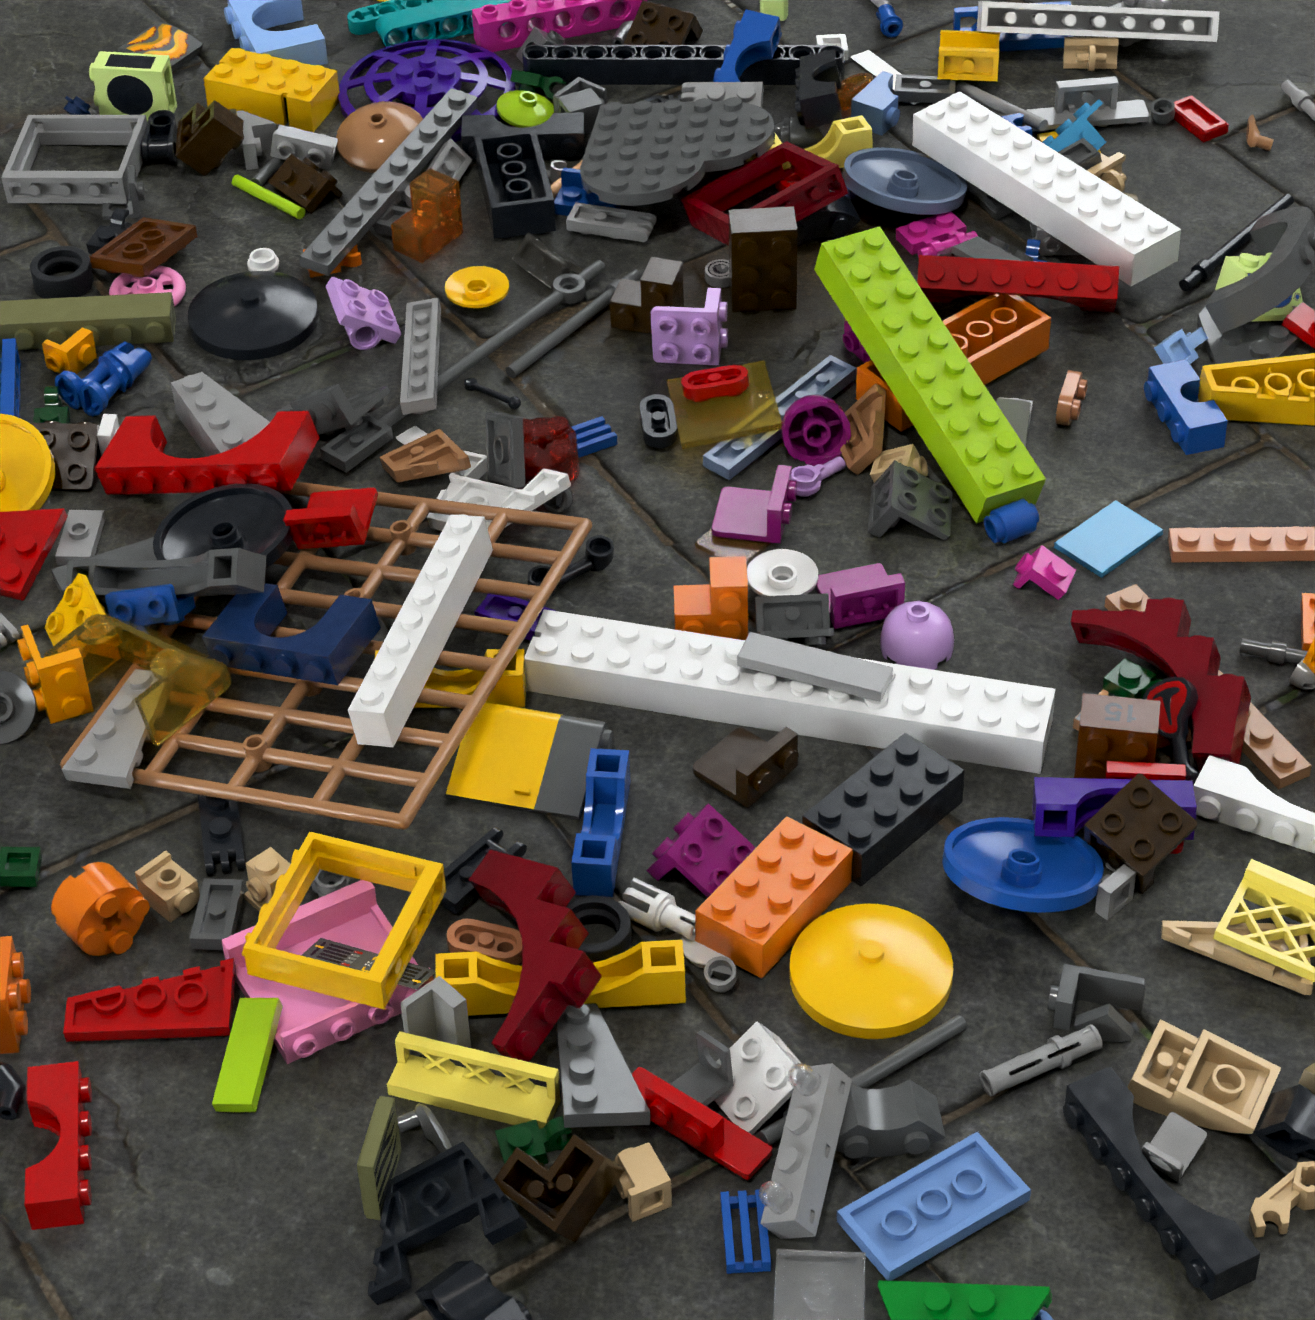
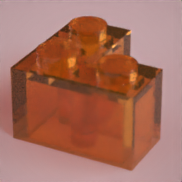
(433, 217)

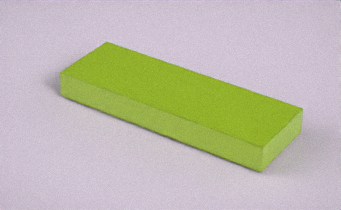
(247, 1055)

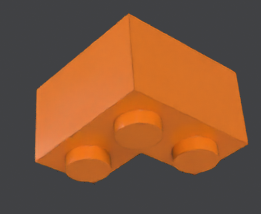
(718, 606)

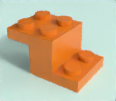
(13, 995)

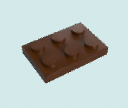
(143, 247)

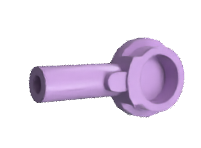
(810, 477)

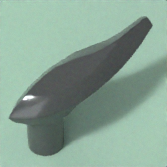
(432, 1129)

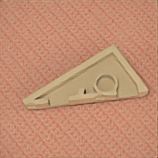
(1199, 938)

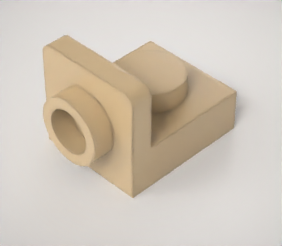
(905, 455)

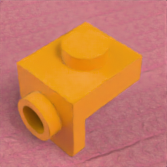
(72, 354)

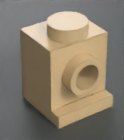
(262, 876)
(167, 887)
(643, 1182)

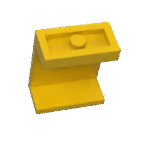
(968, 55)

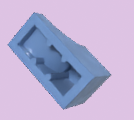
(877, 104)

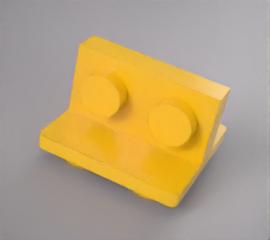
(74, 608)

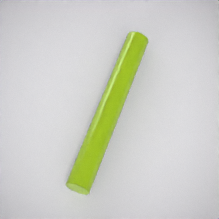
(268, 196)

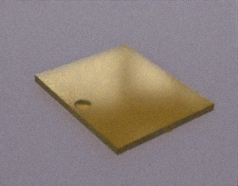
(727, 416)

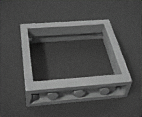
(73, 186)

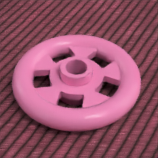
(148, 284)

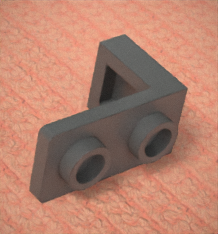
(1095, 987)

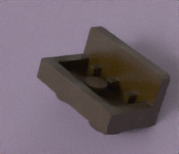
(303, 183)

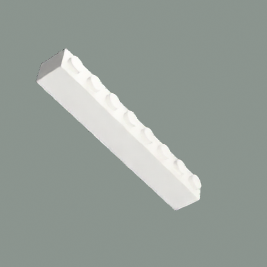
(1097, 21)
(420, 631)

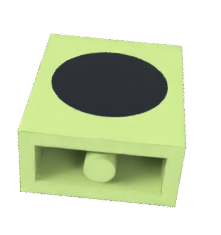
(132, 83)

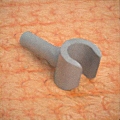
(555, 169)

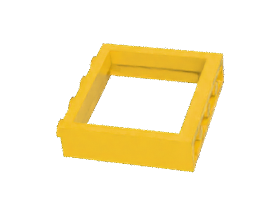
(321, 852)

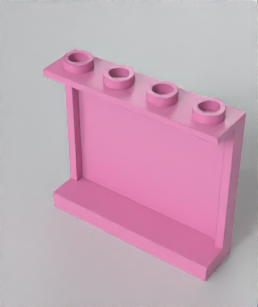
(312, 1018)

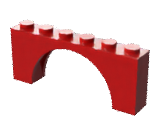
(1079, 284)
(271, 458)

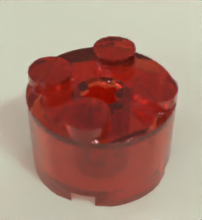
(551, 446)

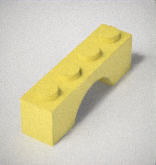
(841, 140)

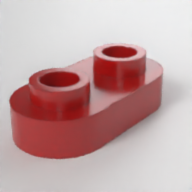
(715, 382)

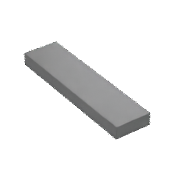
(815, 666)

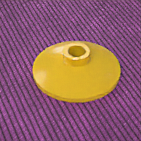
(477, 287)

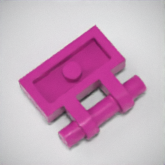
(933, 234)

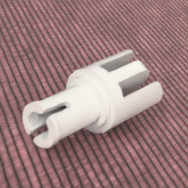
(657, 909)

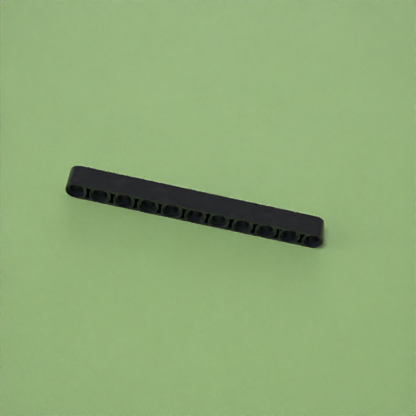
(662, 63)

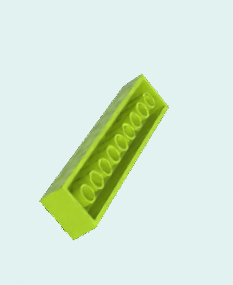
(928, 373)

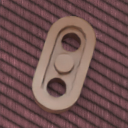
(1069, 403)
(486, 938)

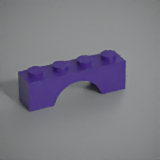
(1066, 804)

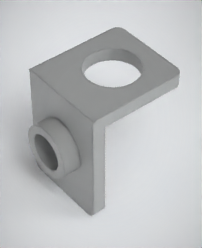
(1174, 1146)

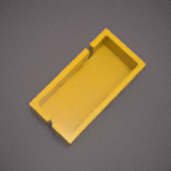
(262, 81)

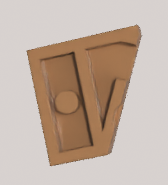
(866, 428)
(425, 457)

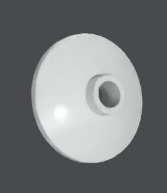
(782, 573)

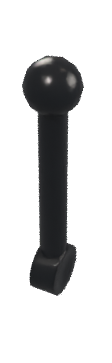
(471, 384)

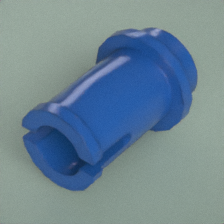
(890, 23)

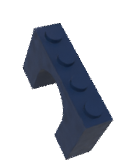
(319, 654)

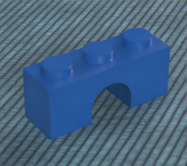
(1175, 393)

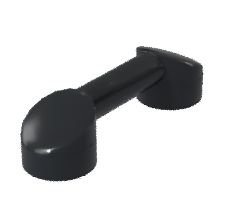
(598, 556)

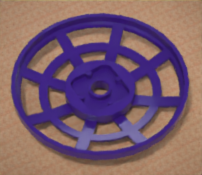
(425, 77)

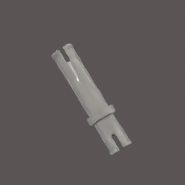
(1083, 1042)

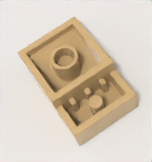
(1202, 1080)

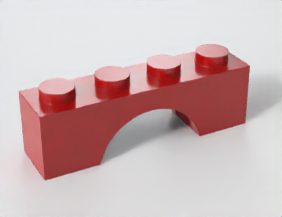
(57, 1184)

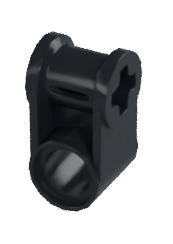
(160, 137)

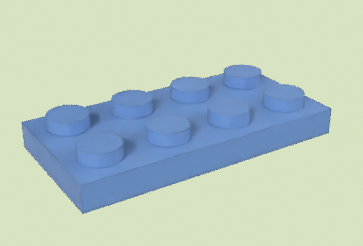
(933, 1206)

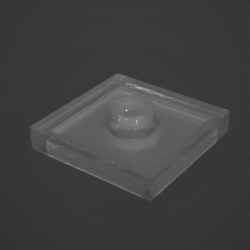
(819, 1285)

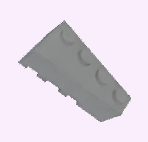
(214, 414)

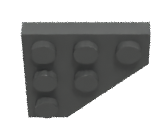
(1247, 341)

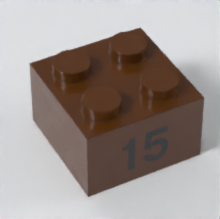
(1115, 731)

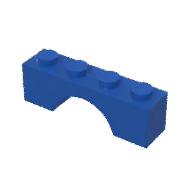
(753, 41)
(599, 843)

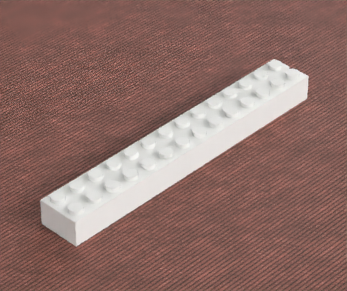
(700, 679)

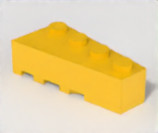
(1263, 389)

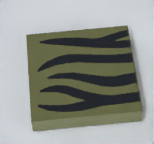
(379, 1156)

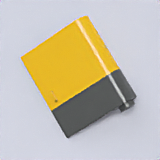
(527, 760)

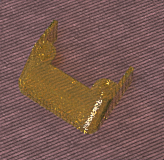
(185, 675)

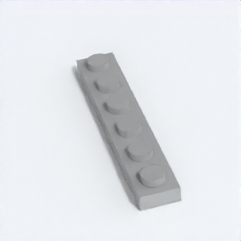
(420, 357)

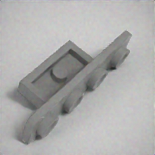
(1074, 93)

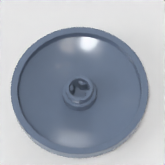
(903, 181)

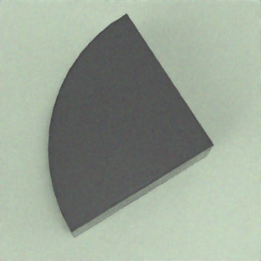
(1108, 1022)

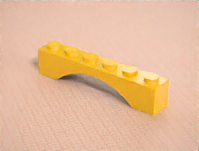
(640, 976)

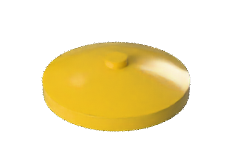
(25, 466)
(871, 971)

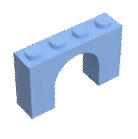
(253, 17)

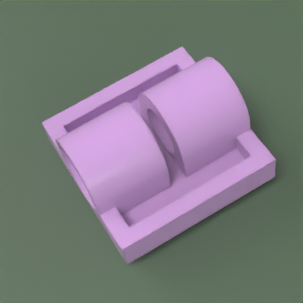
(363, 313)

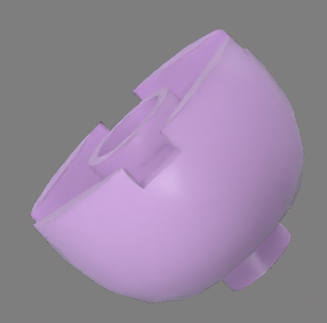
(917, 635)

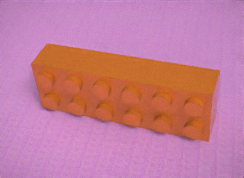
(992, 335)

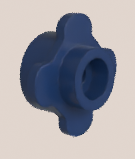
(76, 106)

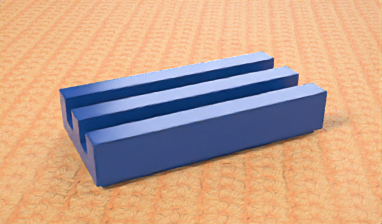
(594, 436)
(744, 1202)

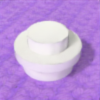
(263, 260)

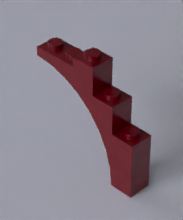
(1163, 640)
(551, 934)

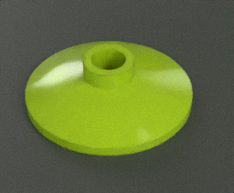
(524, 108)

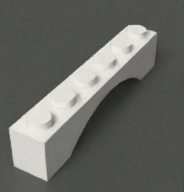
(1238, 799)

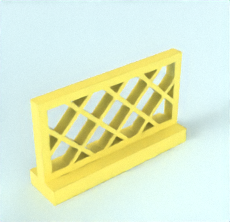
(1280, 896)

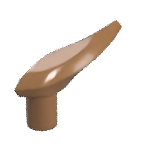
(1253, 137)

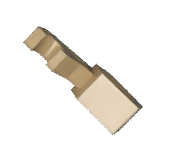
(1282, 1197)

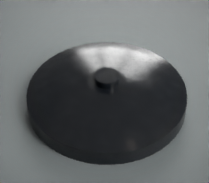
(253, 315)
(226, 518)

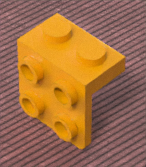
(58, 679)

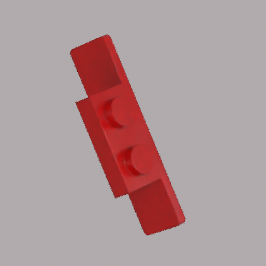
(701, 1126)

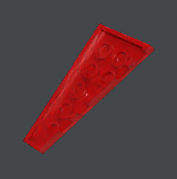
(24, 546)

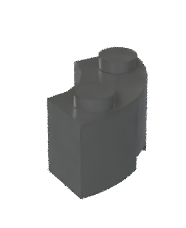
(890, 1121)

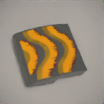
(165, 40)

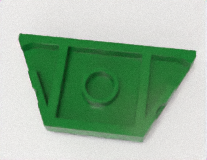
(962, 1301)

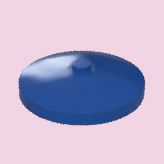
(1020, 871)

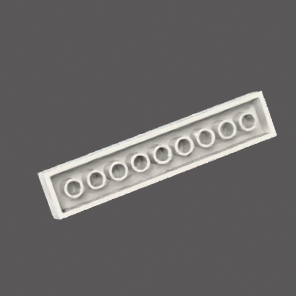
(1046, 188)

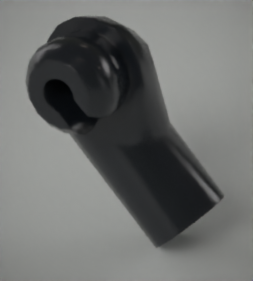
(12, 1092)

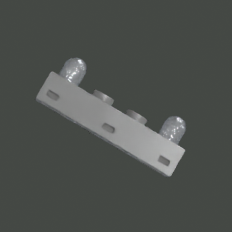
(805, 1151)

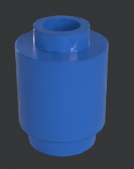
(1011, 521)

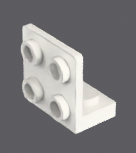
(759, 1078)

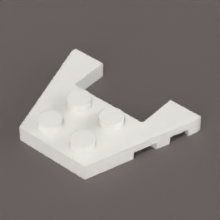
(468, 489)

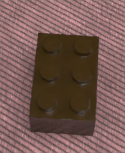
(763, 259)

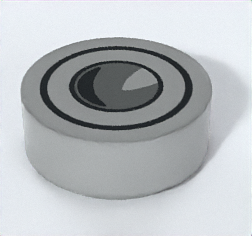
(717, 273)

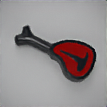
(1177, 703)

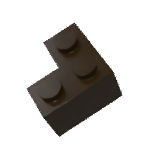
(207, 136)
(634, 300)
(565, 1193)

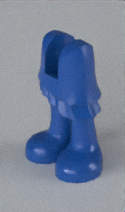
(116, 367)

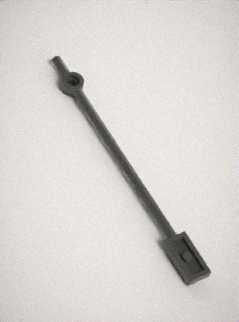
(360, 442)

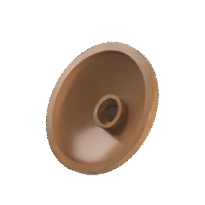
(375, 133)

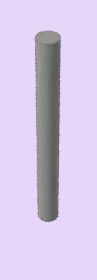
(1001, 105)

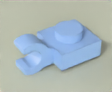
(1180, 346)

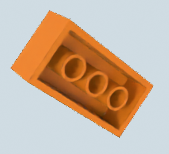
(773, 896)

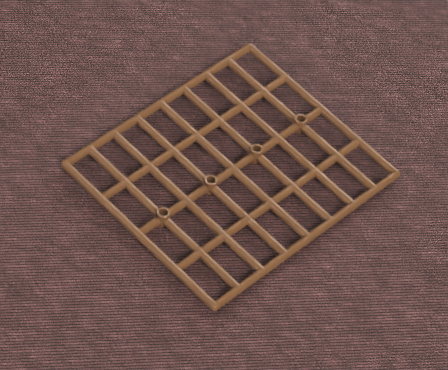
(404, 540)

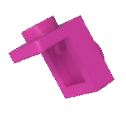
(1046, 571)

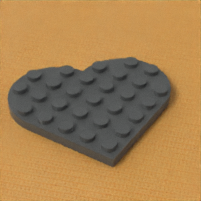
(656, 149)

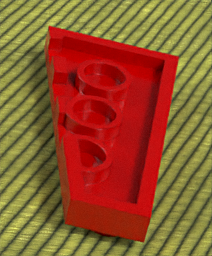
(173, 1007)

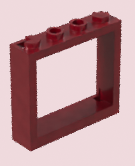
(707, 204)

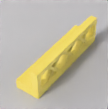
(473, 1088)

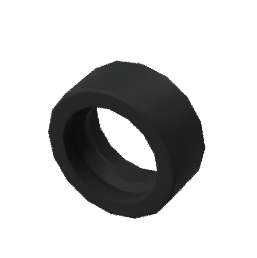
(61, 259)
(607, 912)

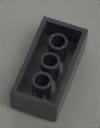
(515, 184)
(888, 804)

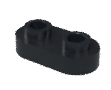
(658, 421)

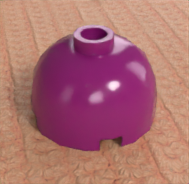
(815, 429)

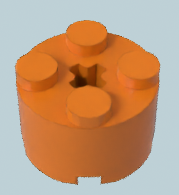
(99, 909)

